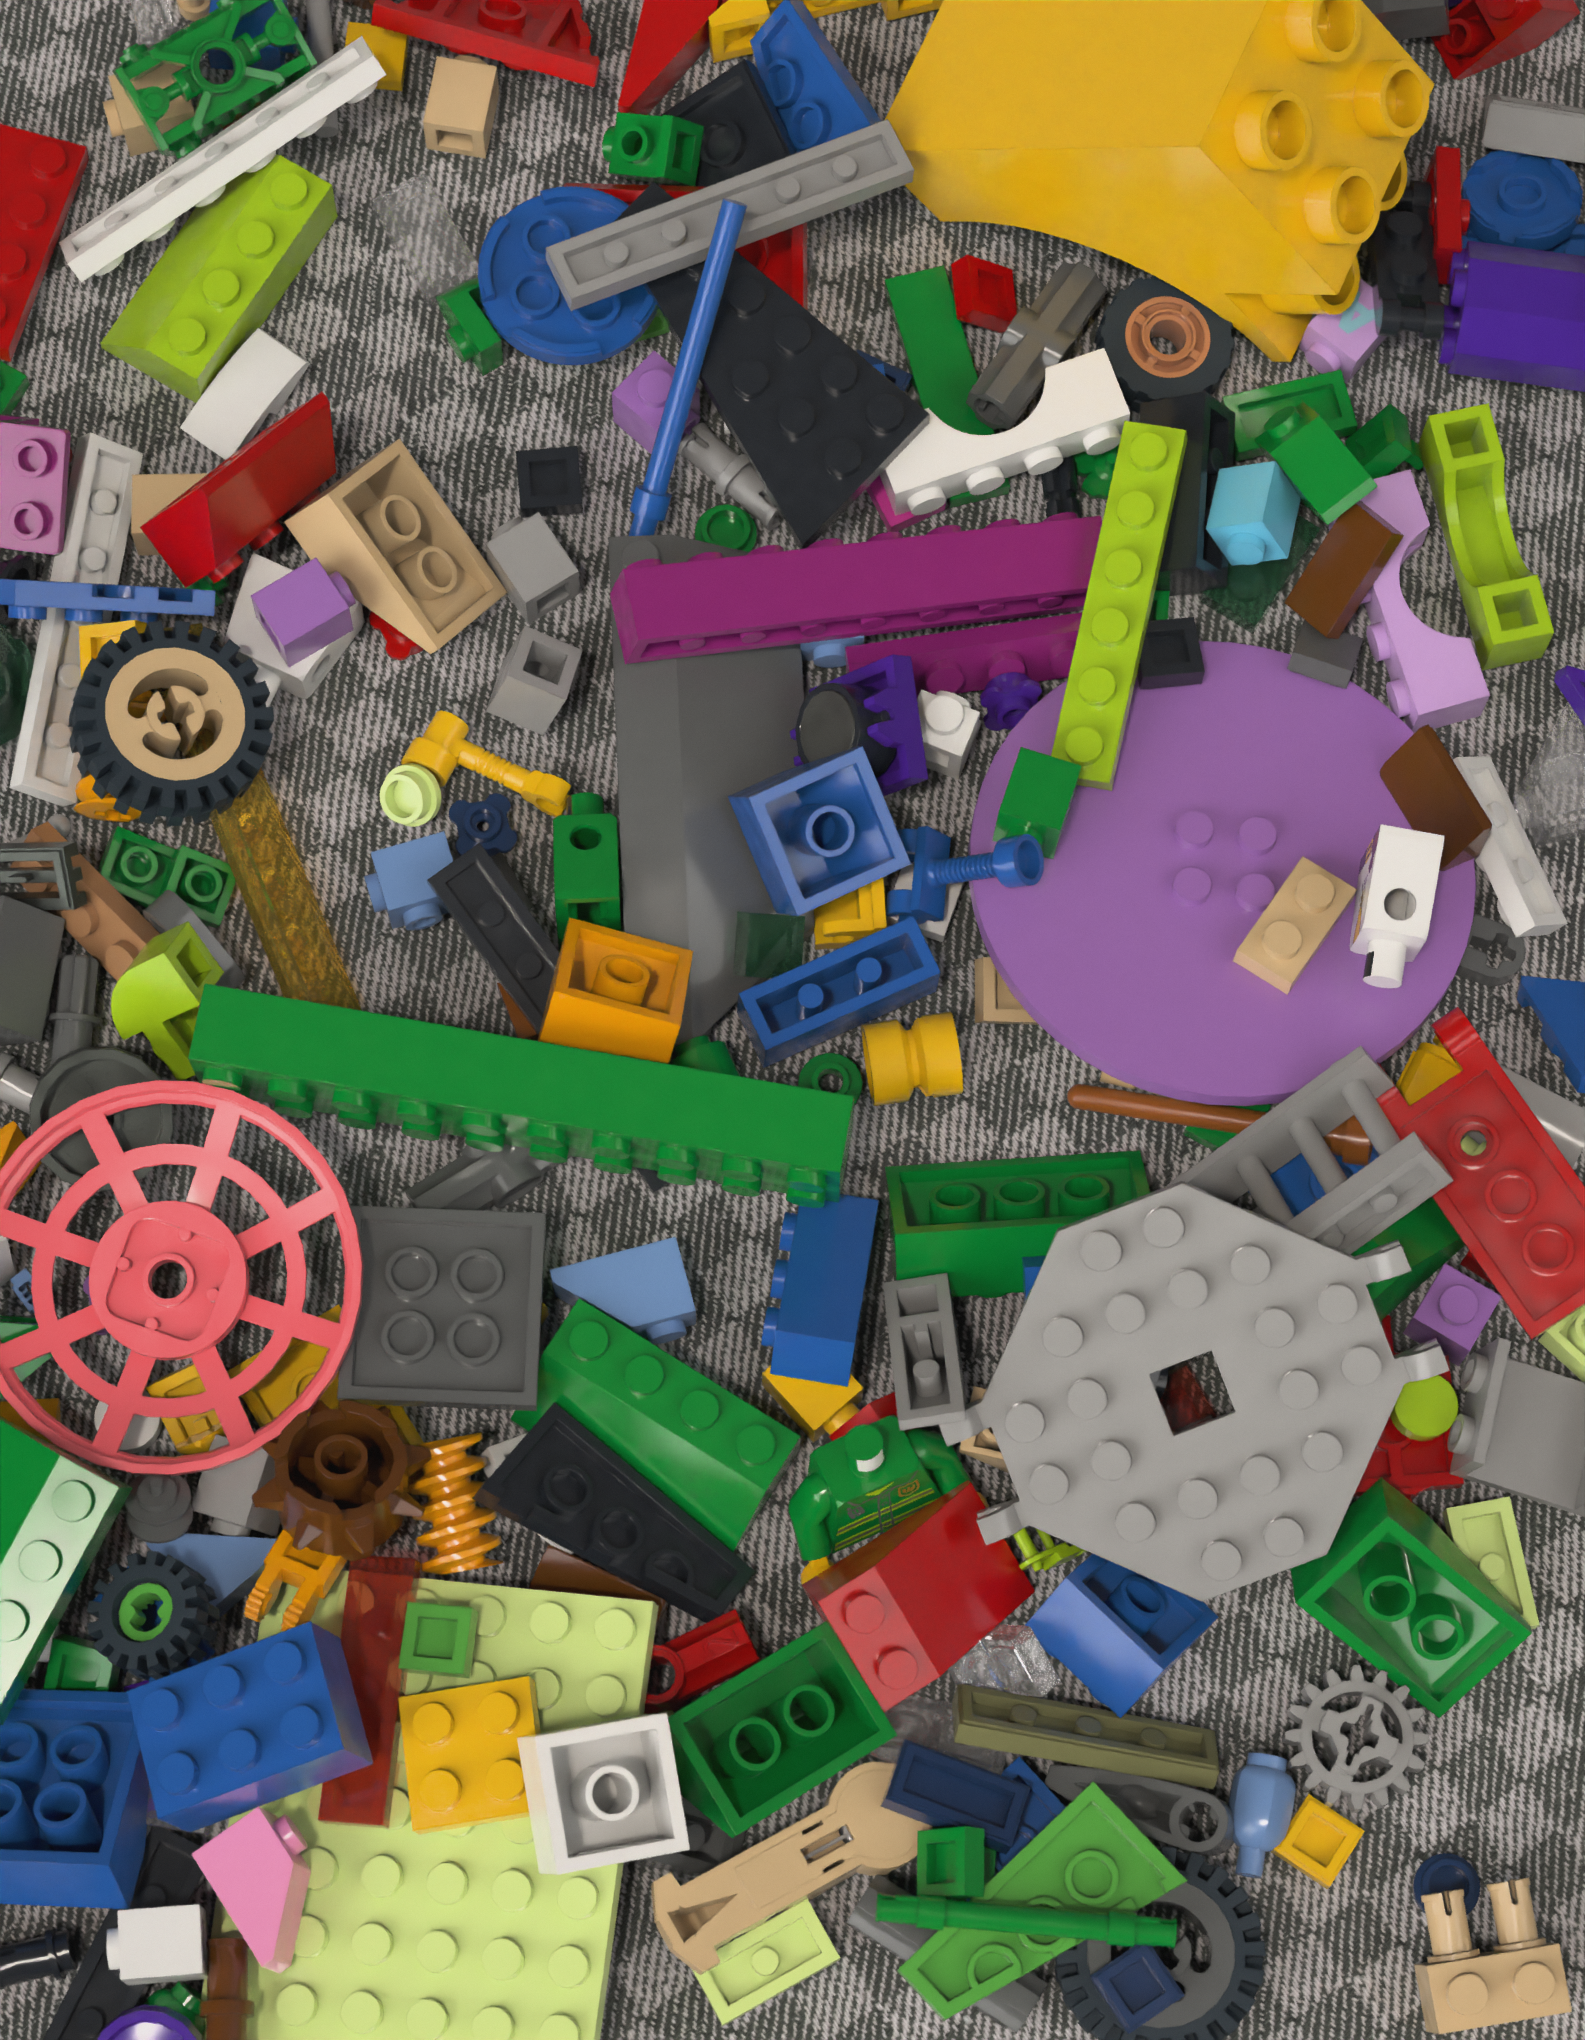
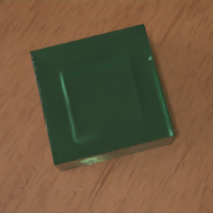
(767, 944)

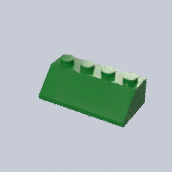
(991, 1213)
(665, 1421)

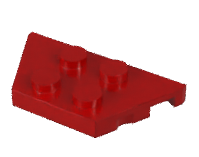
(519, 33)

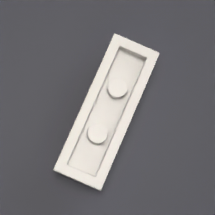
(1508, 858)

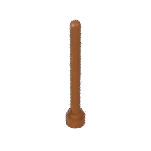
(1345, 1140)

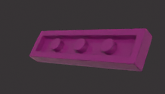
(974, 656)

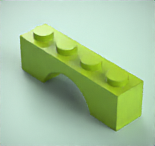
(1495, 585)

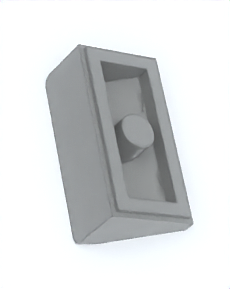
(1534, 127)

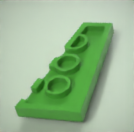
(1079, 1862)

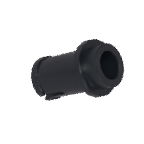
(38, 1958)

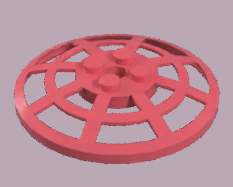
(214, 1268)

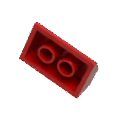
(246, 495)

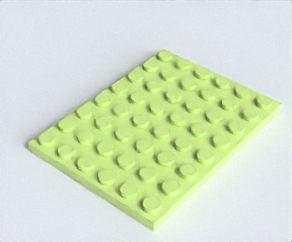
(457, 1923)

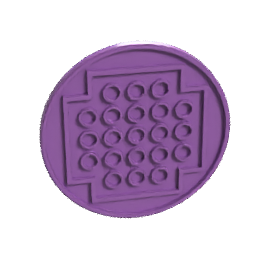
(1169, 871)

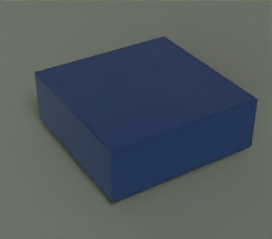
(1136, 1986)

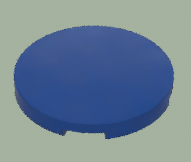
(525, 298)

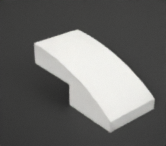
(244, 393)

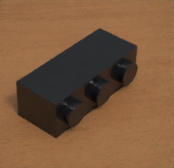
(1190, 554)

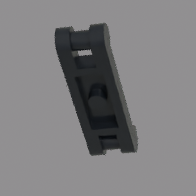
(1404, 268)

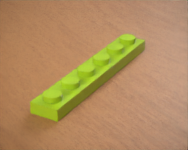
(1119, 601)

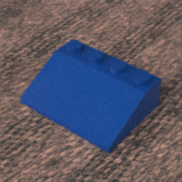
(71, 1800)

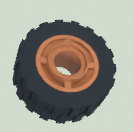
(1160, 310)

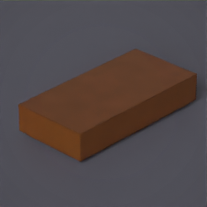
(1343, 569)

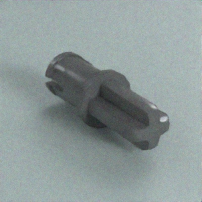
(75, 1005)

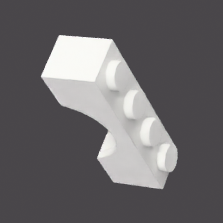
(1076, 414)

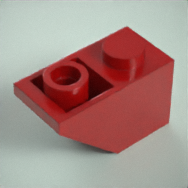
(1498, 30)

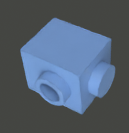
(402, 881)

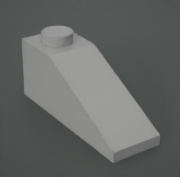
(924, 1351)

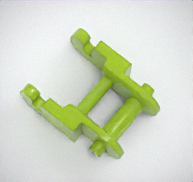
(1046, 1559)

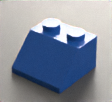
(819, 831)
(1118, 1630)

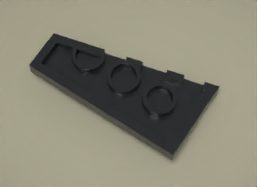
(605, 1511)

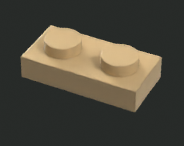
(1294, 925)

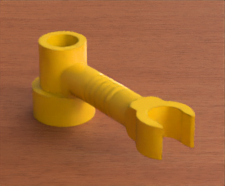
(445, 748)

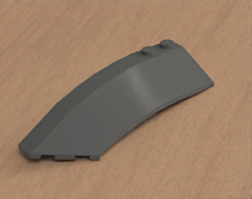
(683, 745)

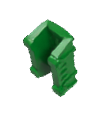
(218, 103)

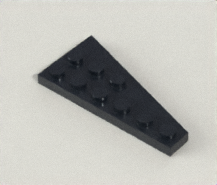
(790, 392)

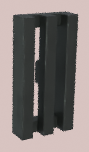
(63, 873)

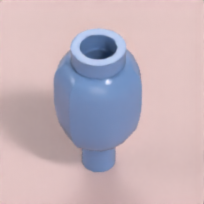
(1261, 1809)

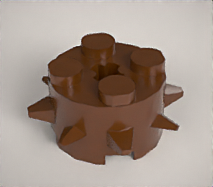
(341, 1479)

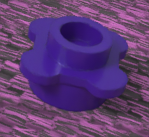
(1008, 700)

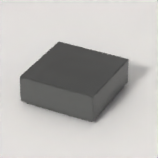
(1324, 657)

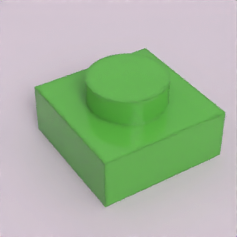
(438, 1640)

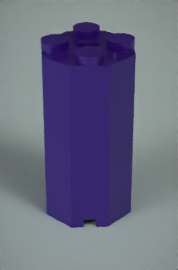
(1515, 316)

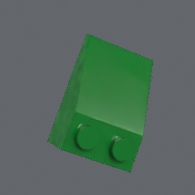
(1409, 1600)

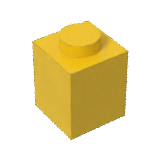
(813, 1404)

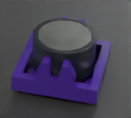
(871, 710)

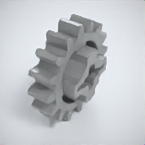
(1384, 1749)

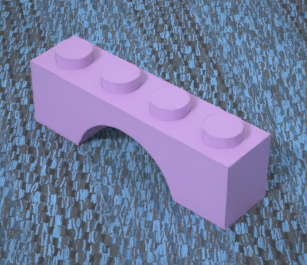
(1430, 672)

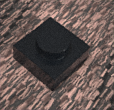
(549, 481)
(1170, 654)

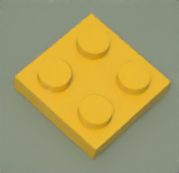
(466, 1753)

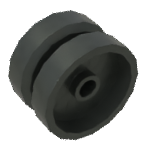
(87, 1074)

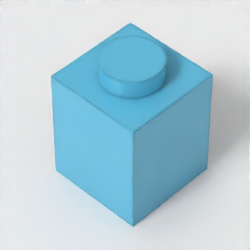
(1253, 513)

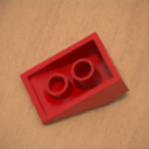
(919, 1595)

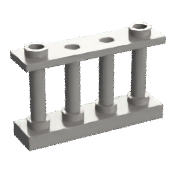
(1352, 1207)

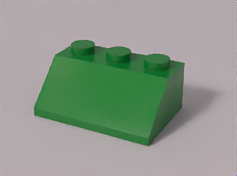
(775, 1731)

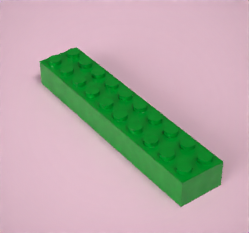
(524, 1095)

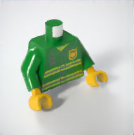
(868, 1483)

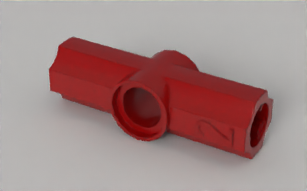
(702, 1660)

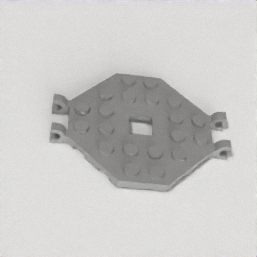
(1153, 1290)

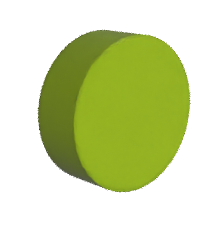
(1425, 1408)

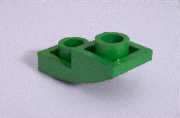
(146, 869)

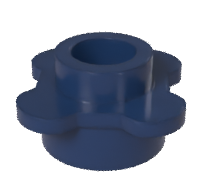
(494, 811)

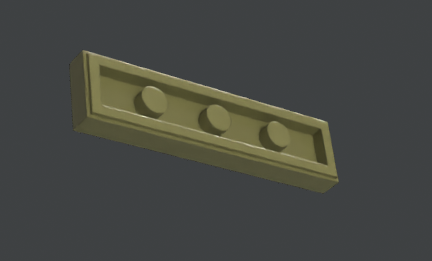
(1085, 1736)

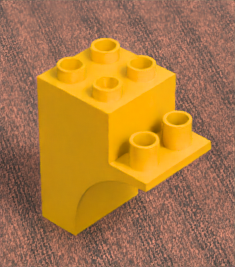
(1175, 134)

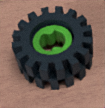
(182, 1615)

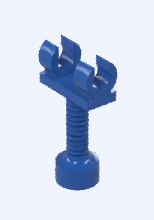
(1015, 863)

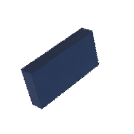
(955, 1794)

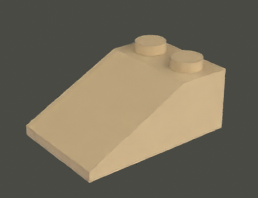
(398, 548)

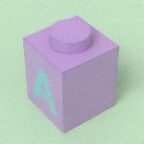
(1343, 339)

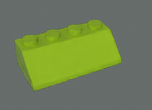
(223, 276)

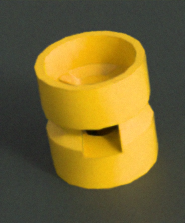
(912, 1058)

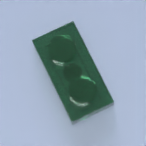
(1256, 587)

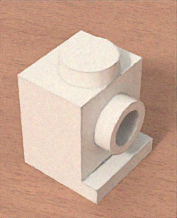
(947, 731)

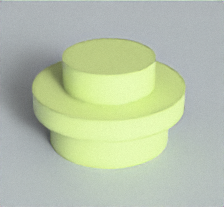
(410, 795)

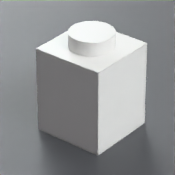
(159, 1944)

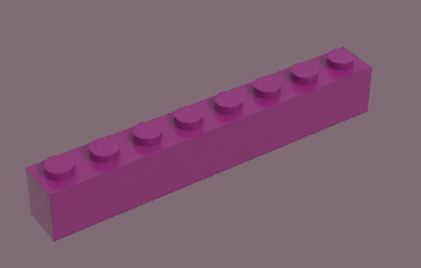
(853, 587)

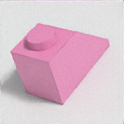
(260, 1882)

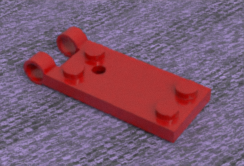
(1516, 1200)

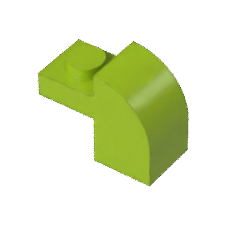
(162, 995)

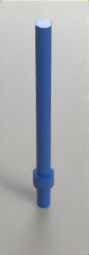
(651, 499)

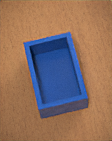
(249, 1727)

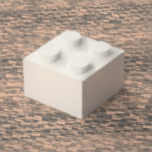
(603, 1793)

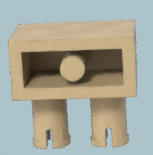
(1477, 1989)

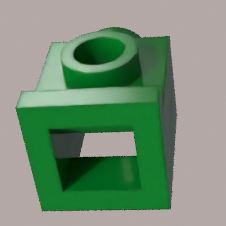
(653, 149)

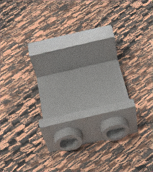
(1521, 1430)

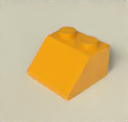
(616, 993)

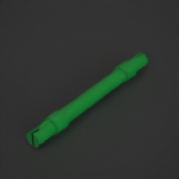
(1114, 1928)

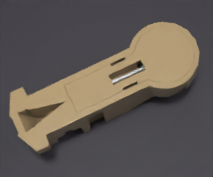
(791, 1866)

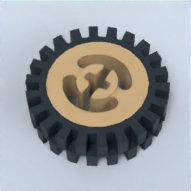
(136, 755)

